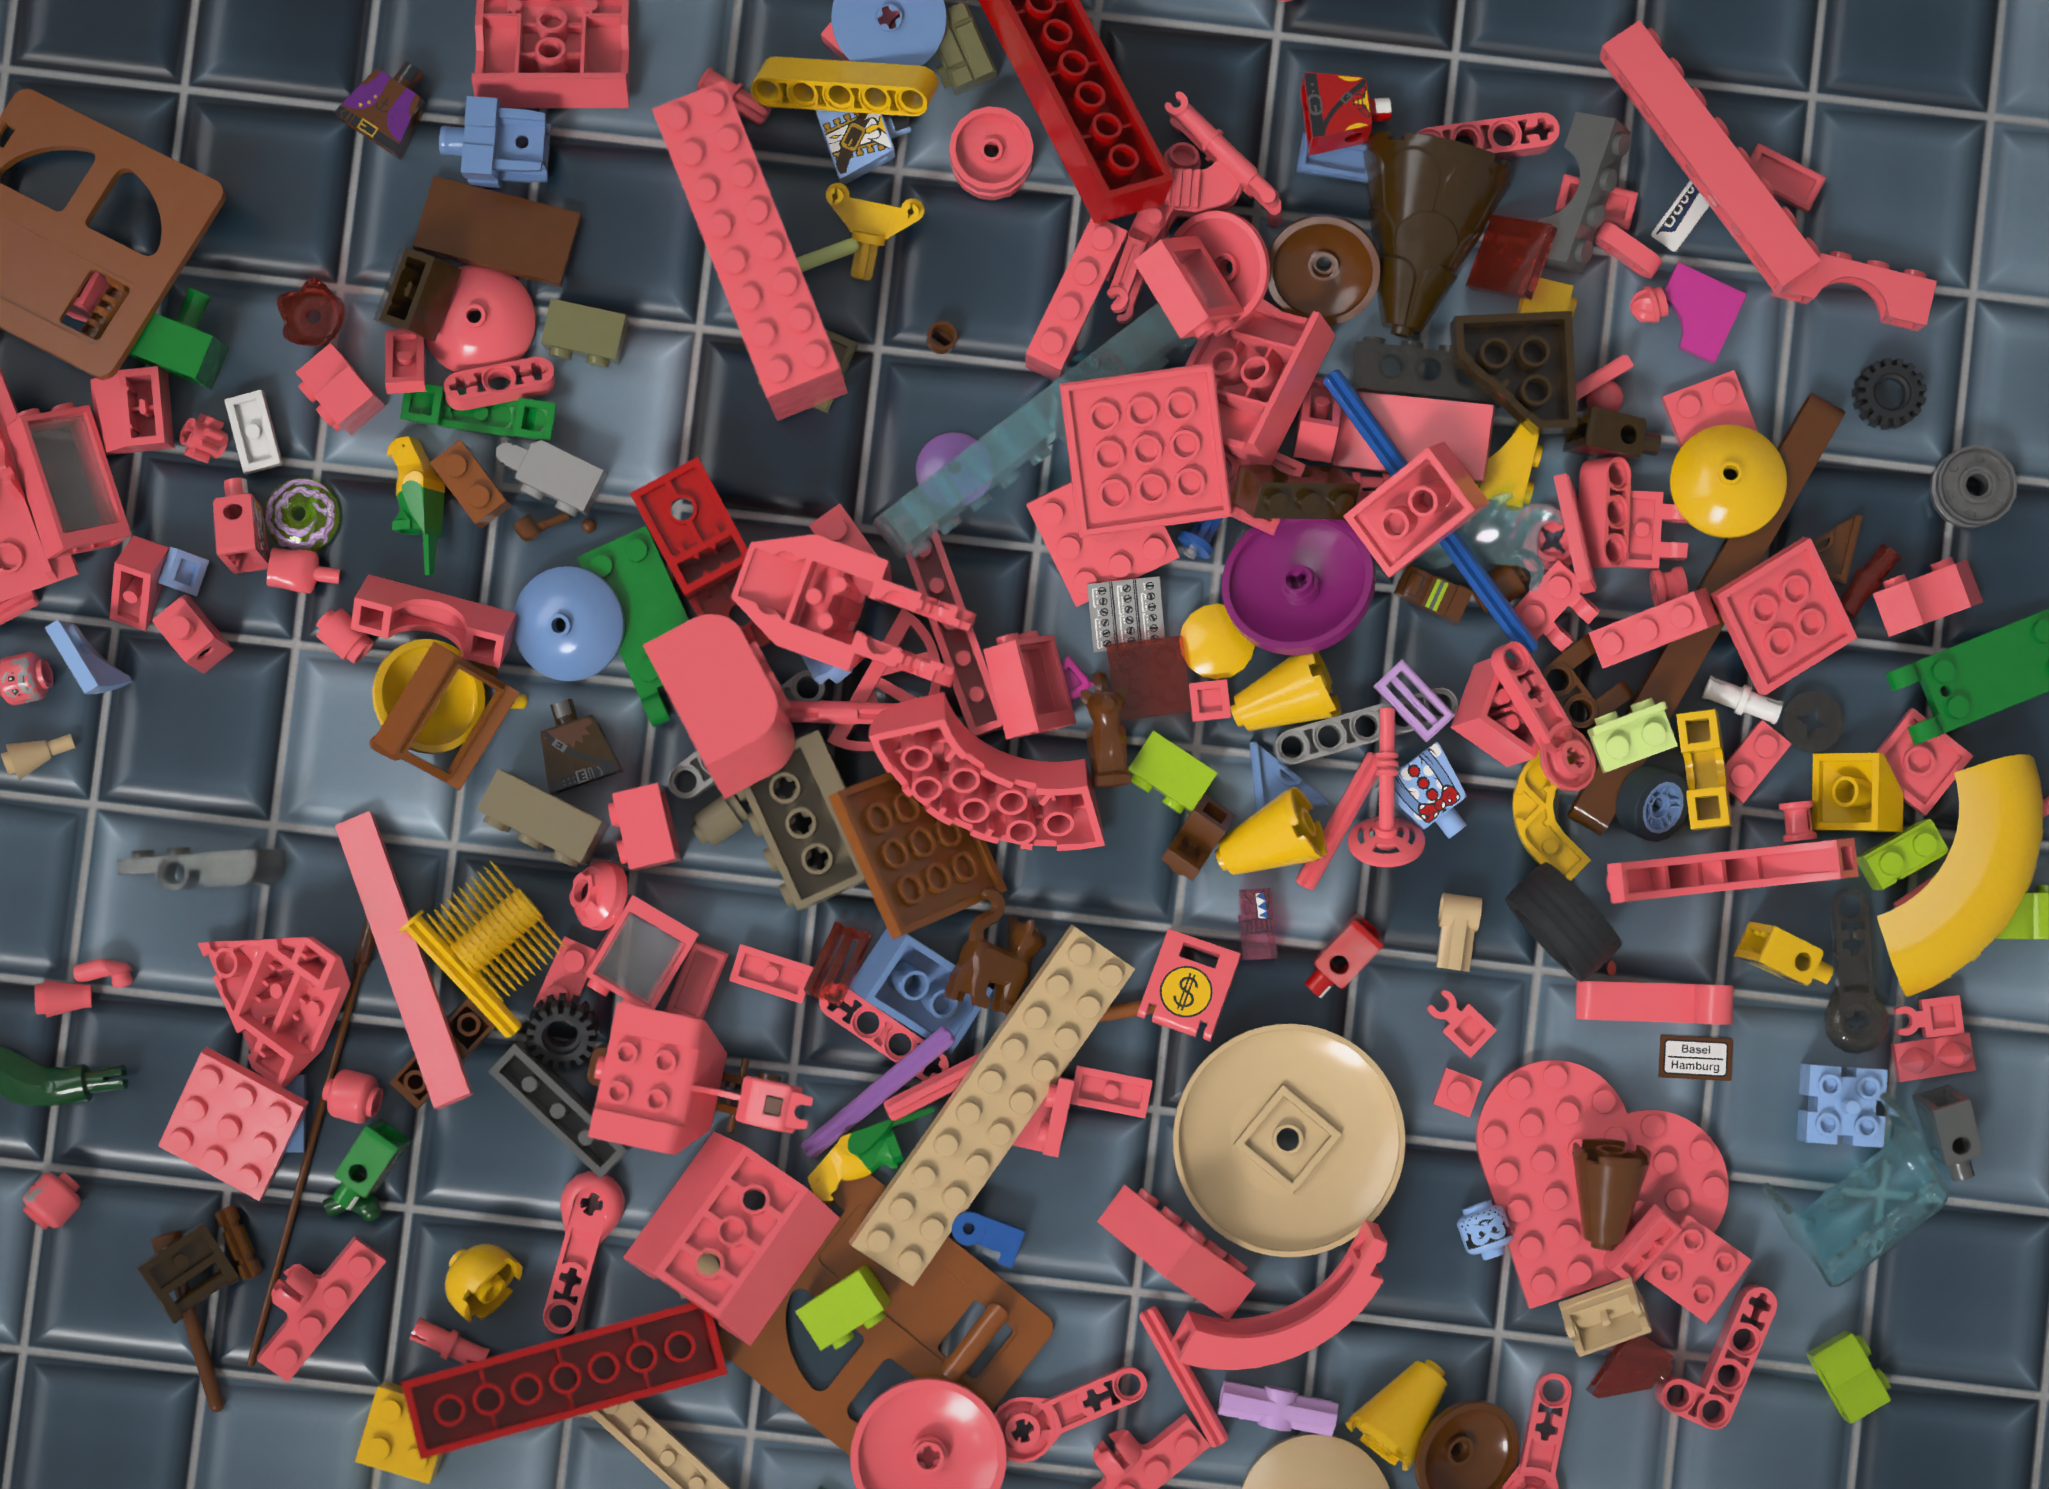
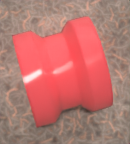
(1667, 585)

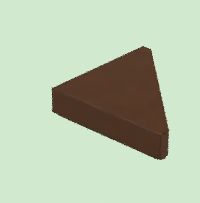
(1838, 547)

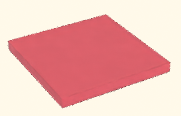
(1145, 450)

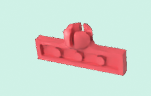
(316, 1305)
(1150, 1463)

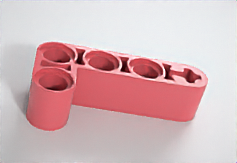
(1482, 134)
(1654, 1002)
(1724, 1353)

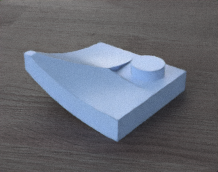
(87, 665)

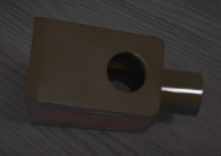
(1611, 434)

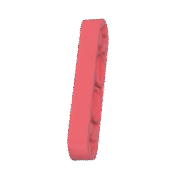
(880, 1038)

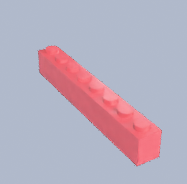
(1710, 158)

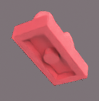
(1933, 1057)

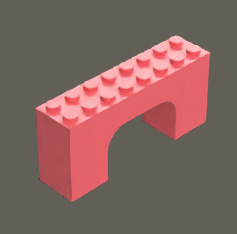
(750, 250)

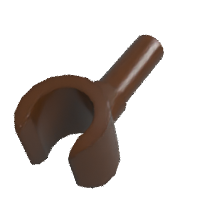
(529, 529)

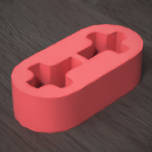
(1627, 250)

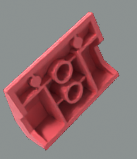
(553, 53)
(1263, 376)

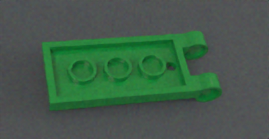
(649, 607)
(1979, 675)

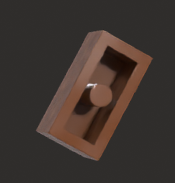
(470, 484)

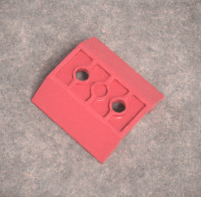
(758, 1250)

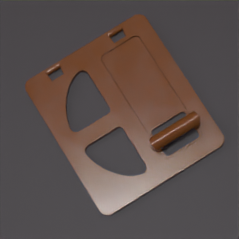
(53, 252)
(909, 1332)

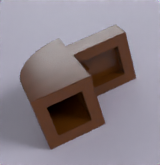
(1197, 837)

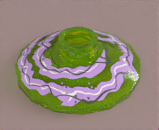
(318, 524)

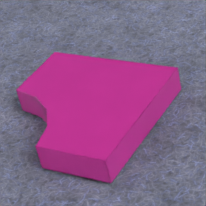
(1704, 310)

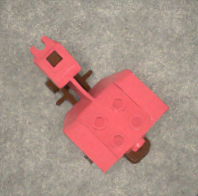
(668, 1079)

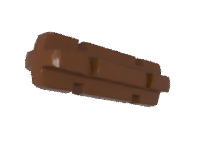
(238, 1242)

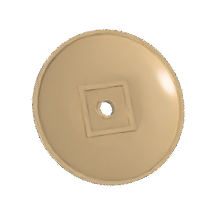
(1344, 1153)

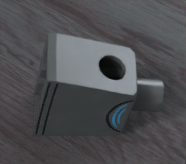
(1949, 1129)

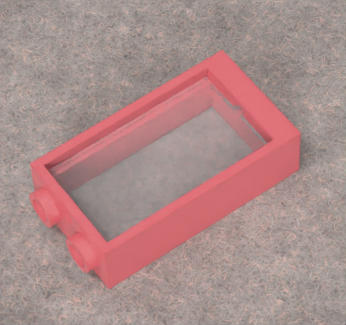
(67, 480)

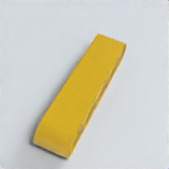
(844, 86)

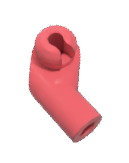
(104, 968)

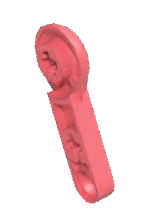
(1546, 721)
(582, 1239)
(1060, 1414)
(1538, 1455)

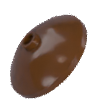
(1334, 290)
(1482, 1450)

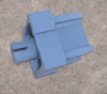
(494, 141)

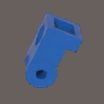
(977, 1228)

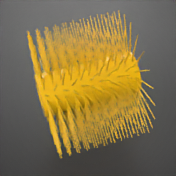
(495, 932)

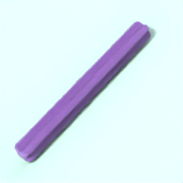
(878, 1092)

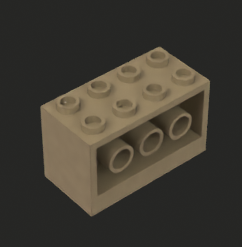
(791, 850)

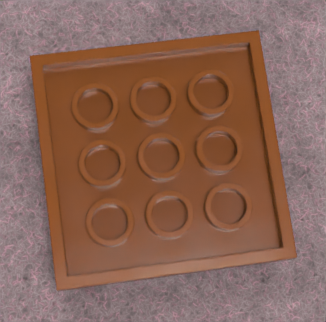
(910, 858)

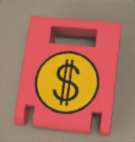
(1188, 990)

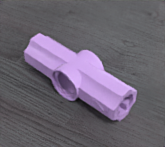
(1278, 1408)

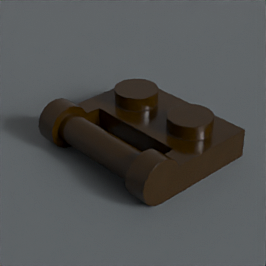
(180, 1263)

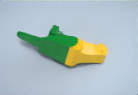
(419, 496)
(860, 1155)

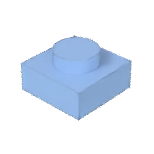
(183, 571)

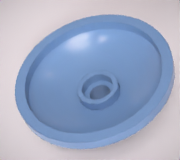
(592, 623)

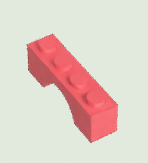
(1900, 297)
(393, 607)

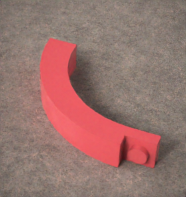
(1293, 1329)

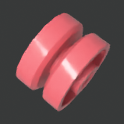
(995, 130)

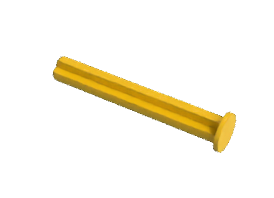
(469, 983)

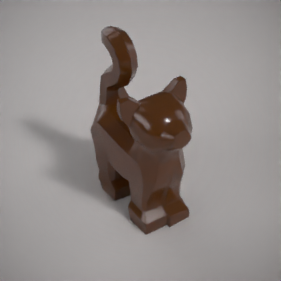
(1107, 735)
(986, 963)

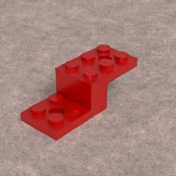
(701, 550)

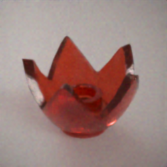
(297, 306)

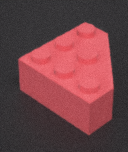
(1177, 1251)

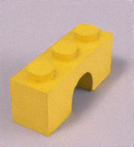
(1705, 770)

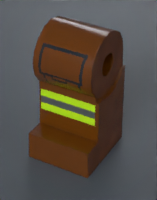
(1433, 594)

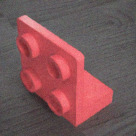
(1047, 1124)
(1697, 1269)

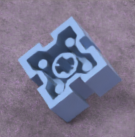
(1841, 1105)

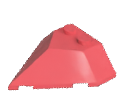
(279, 998)

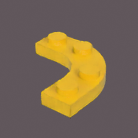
(1537, 824)

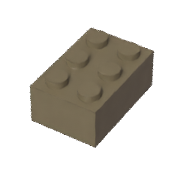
(542, 819)

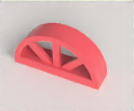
(874, 680)

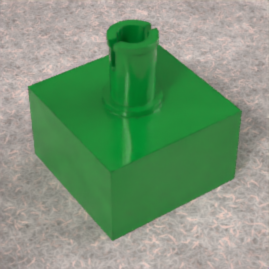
(179, 344)

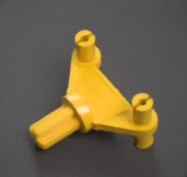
(871, 224)

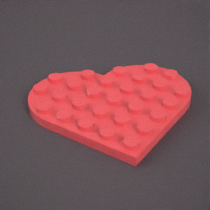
(1529, 1168)

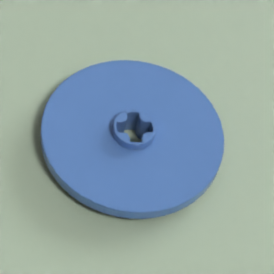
(909, 43)

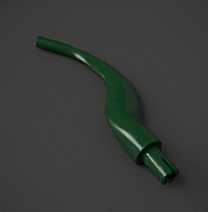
(38, 1085)

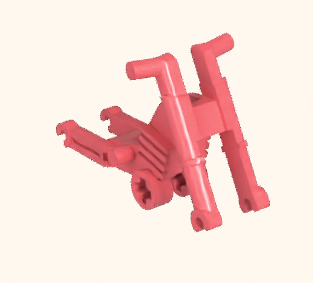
(1189, 195)

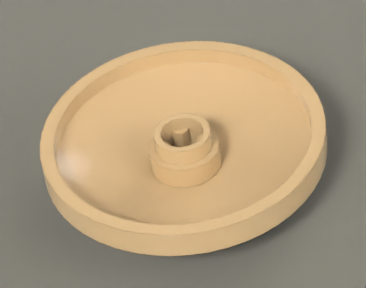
(1314, 1463)

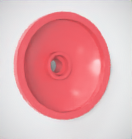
(1233, 240)
(503, 330)

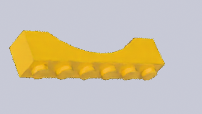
(1511, 466)

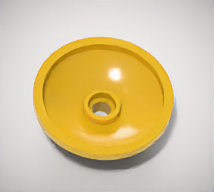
(1723, 505)
(454, 713)

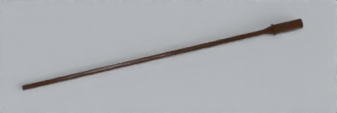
(360, 964)

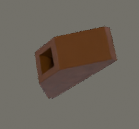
(469, 1032)

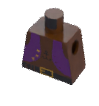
(386, 108)

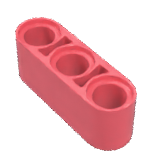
(1605, 509)

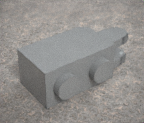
(554, 473)

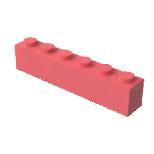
(957, 647)

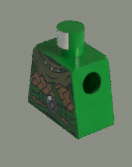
(378, 1151)

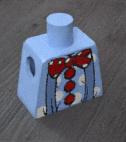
(1429, 791)

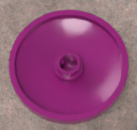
(1298, 586)

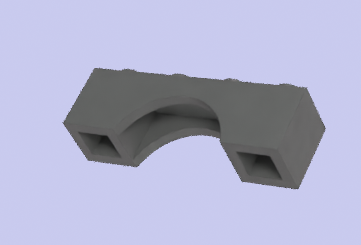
(1598, 148)

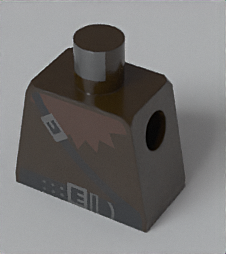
(576, 750)

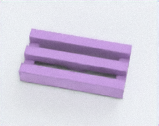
(1436, 724)

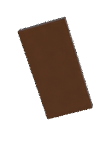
(497, 231)

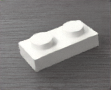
(253, 432)

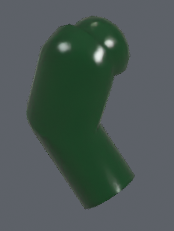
(367, 1207)

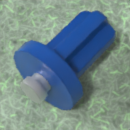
(1198, 539)

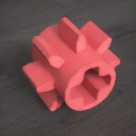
(204, 438)

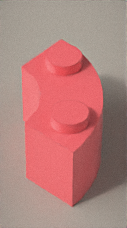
(1927, 597)

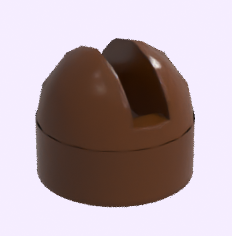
(946, 333)

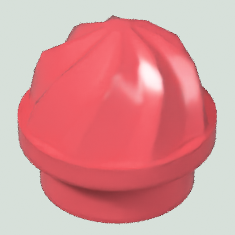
(1649, 304)

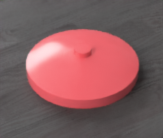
(928, 1438)

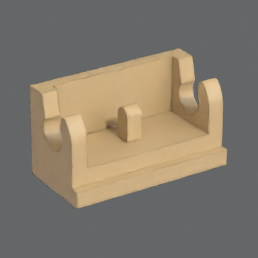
(1605, 1316)

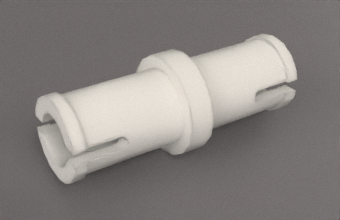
(1742, 699)

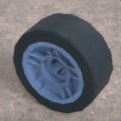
(1652, 803)

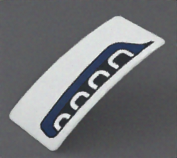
(1680, 218)

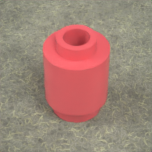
(340, 638)

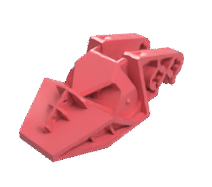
(811, 597)

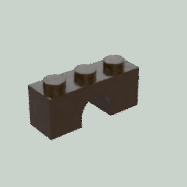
(1276, 495)

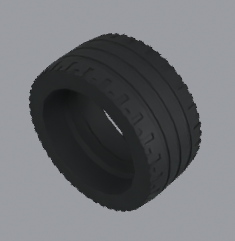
(1563, 921)

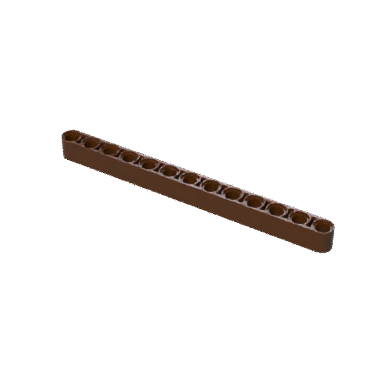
(1682, 658)

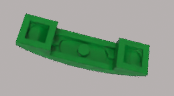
(514, 419)

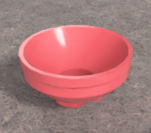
(599, 895)

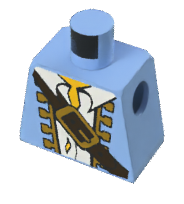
(860, 140)

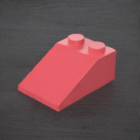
(1416, 508)

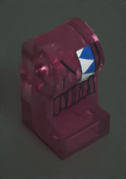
(1256, 924)

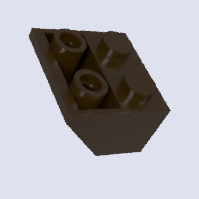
(417, 293)

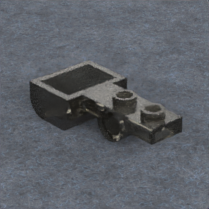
(211, 869)

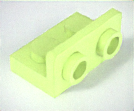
(1632, 736)

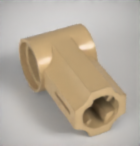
(1459, 920)

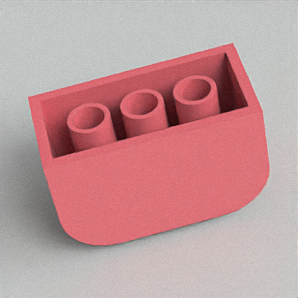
(725, 700)

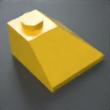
(1855, 793)

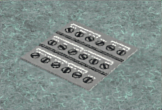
(1125, 611)

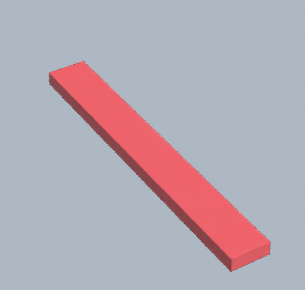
(403, 961)

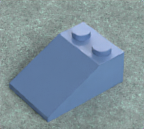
(910, 986)

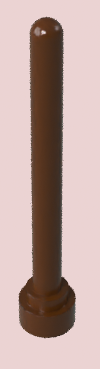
(195, 1336)

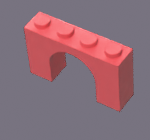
(1074, 297)

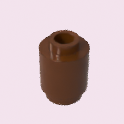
(1508, 580)

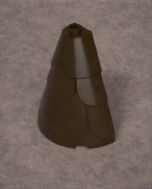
(1426, 218)

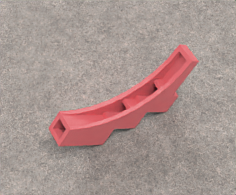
(1732, 870)

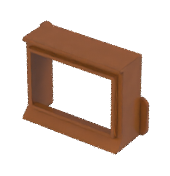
(420, 700)

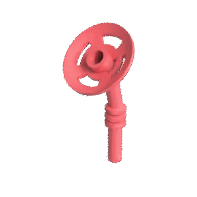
(1386, 824)

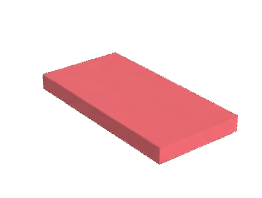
(1416, 425)

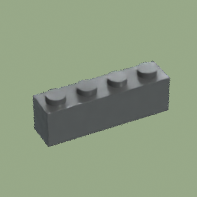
(556, 1107)

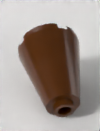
(1608, 1188)

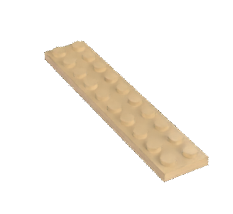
(991, 1105)

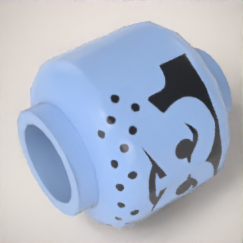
(1485, 1229)

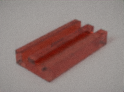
(824, 958)

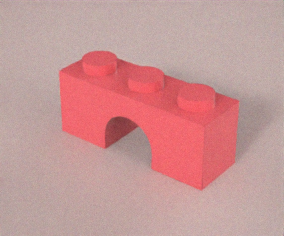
(1654, 627)

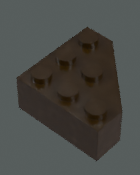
(1522, 365)

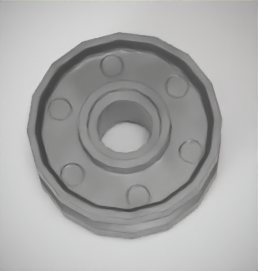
(1994, 477)

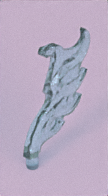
(1501, 537)

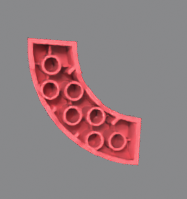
(981, 786)

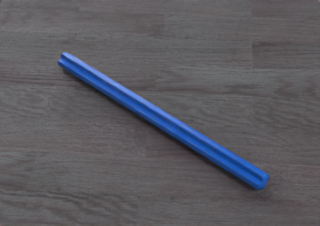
(1453, 543)

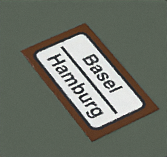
(1695, 1058)

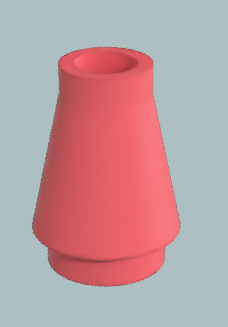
(61, 997)

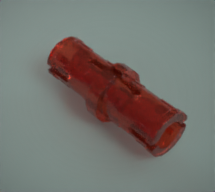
(1869, 580)

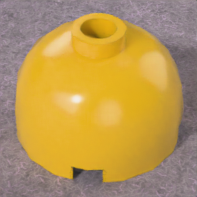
(479, 1280)

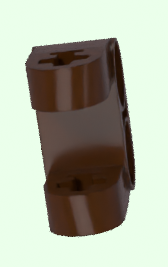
(1575, 690)

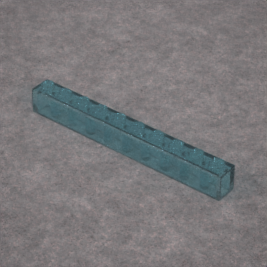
(1019, 439)

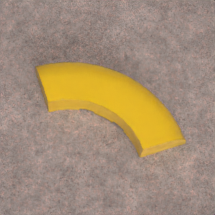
(1978, 882)

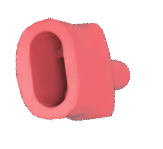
(298, 570)

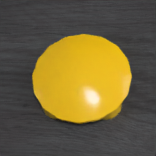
(1214, 644)

